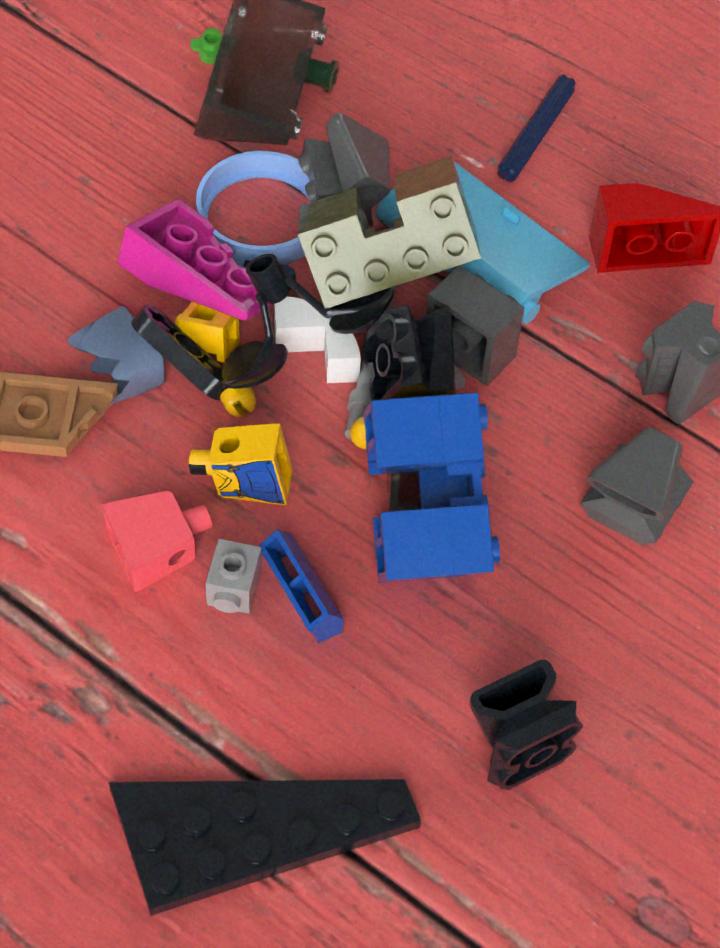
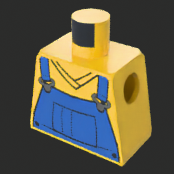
(247, 463)

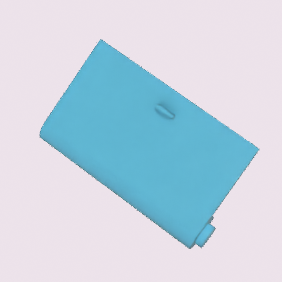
(514, 249)

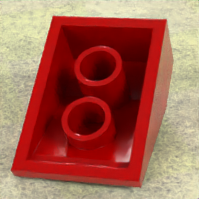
(651, 229)

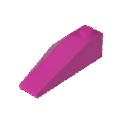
(181, 256)

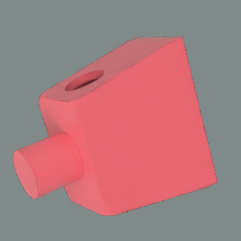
(153, 535)

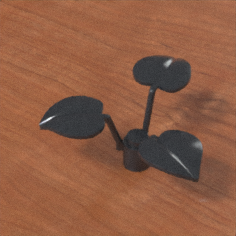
(260, 360)

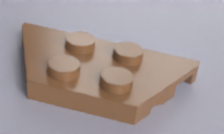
(49, 412)

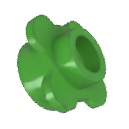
(207, 45)

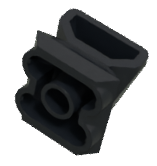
(410, 355)
(524, 725)

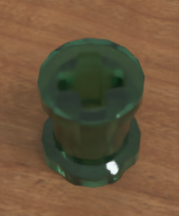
(322, 74)

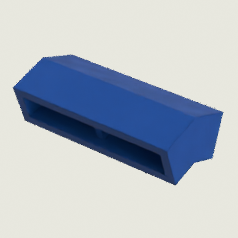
(284, 544)

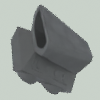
(348, 161)
(683, 360)
(638, 487)

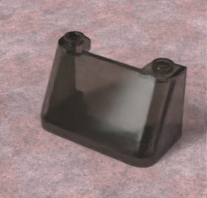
(261, 71)

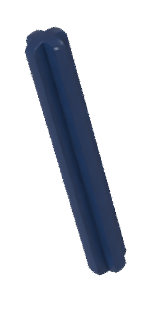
(536, 128)

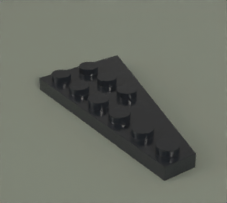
(225, 834)

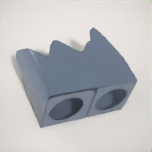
(121, 353)

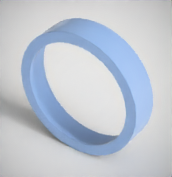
(250, 166)

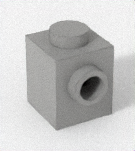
(233, 576)

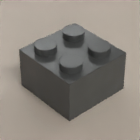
(483, 323)

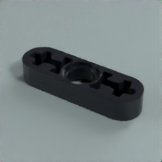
(179, 350)

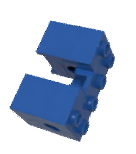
(445, 446)

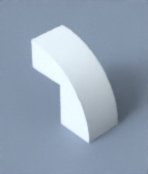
(305, 329)

